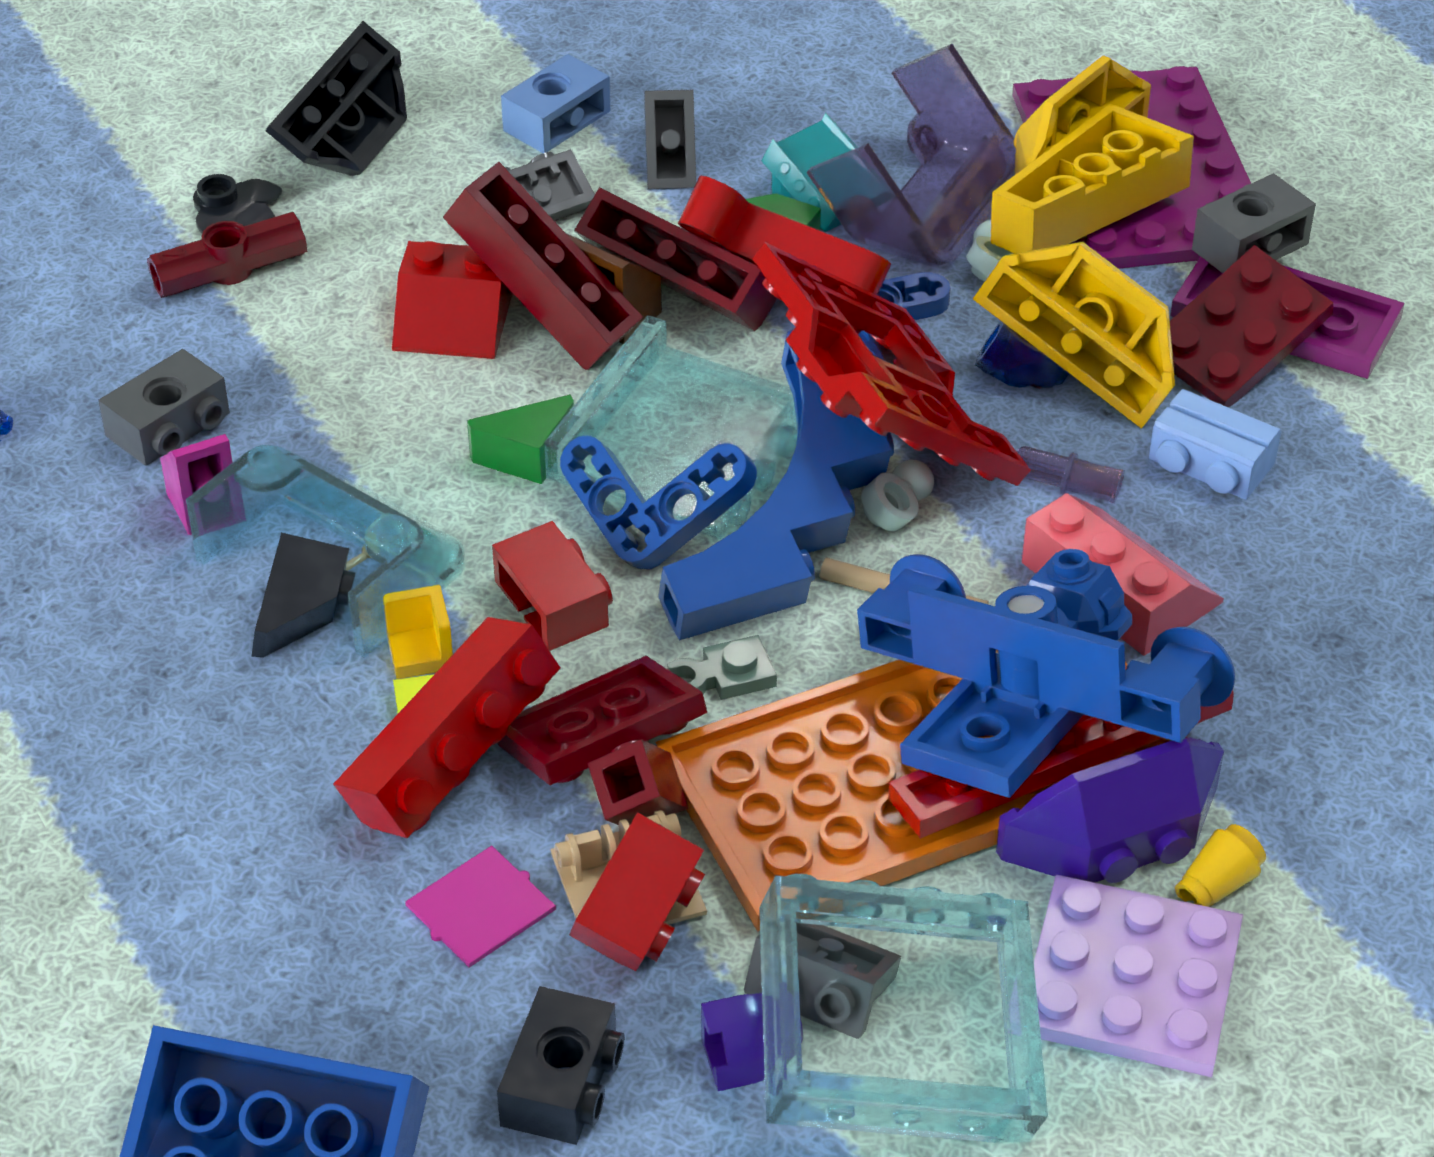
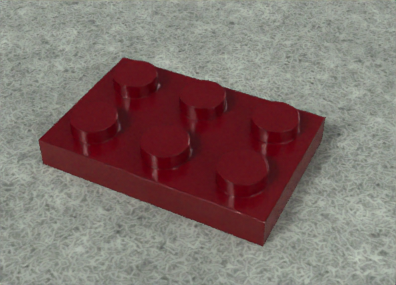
(1244, 326)
(597, 716)

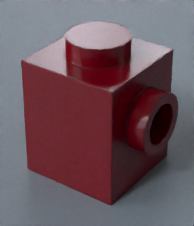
(637, 780)

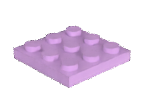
(1134, 974)

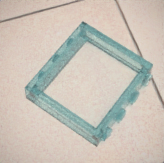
(887, 1103)

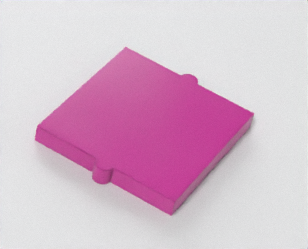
(480, 906)

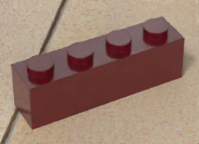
(679, 257)
(542, 266)

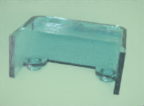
(407, 547)

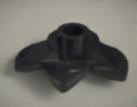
(223, 199)

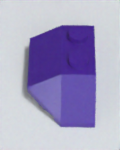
(1116, 814)

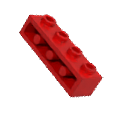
(447, 727)

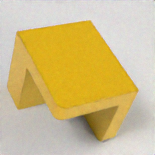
(417, 630)

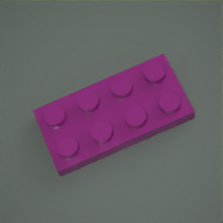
(1346, 340)

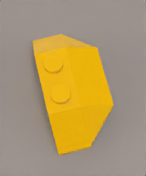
(1076, 103)
(1088, 323)

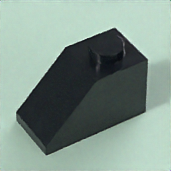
(301, 592)

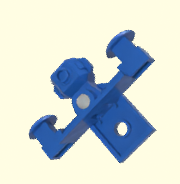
(1050, 667)

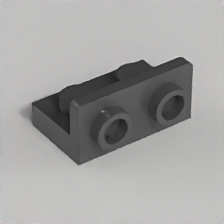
(555, 183)
(836, 977)

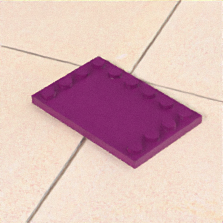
(1166, 228)

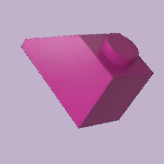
(191, 468)

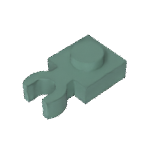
(729, 667)

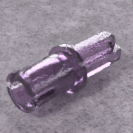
(1073, 474)

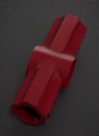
(227, 254)

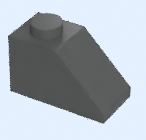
(670, 139)

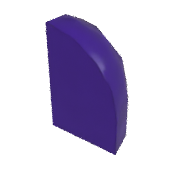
(734, 1040)

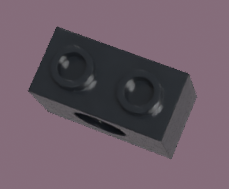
(557, 1034)

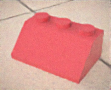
(1153, 585)

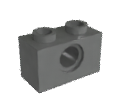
(1259, 214)
(164, 407)

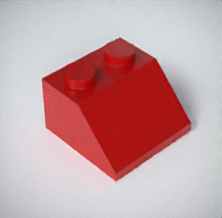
(448, 302)

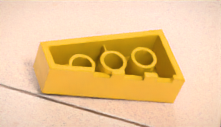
(1090, 181)

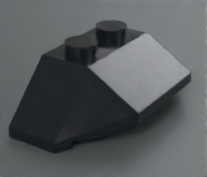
(346, 106)

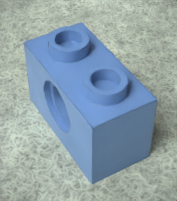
(555, 103)

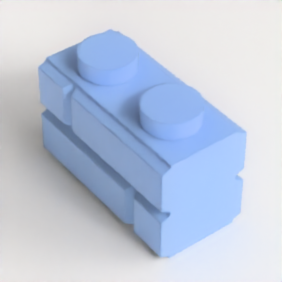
(1214, 444)

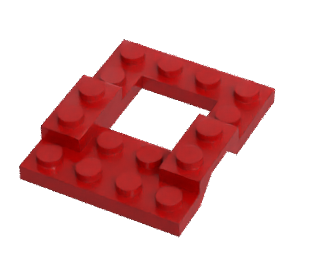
(901, 398)

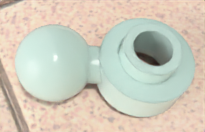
(983, 254)
(893, 497)

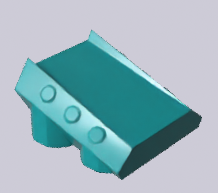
(795, 155)

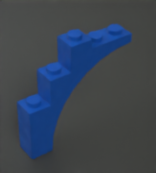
(768, 558)

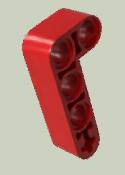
(741, 228)

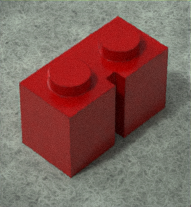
(551, 575)
(637, 893)

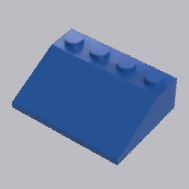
(260, 1101)

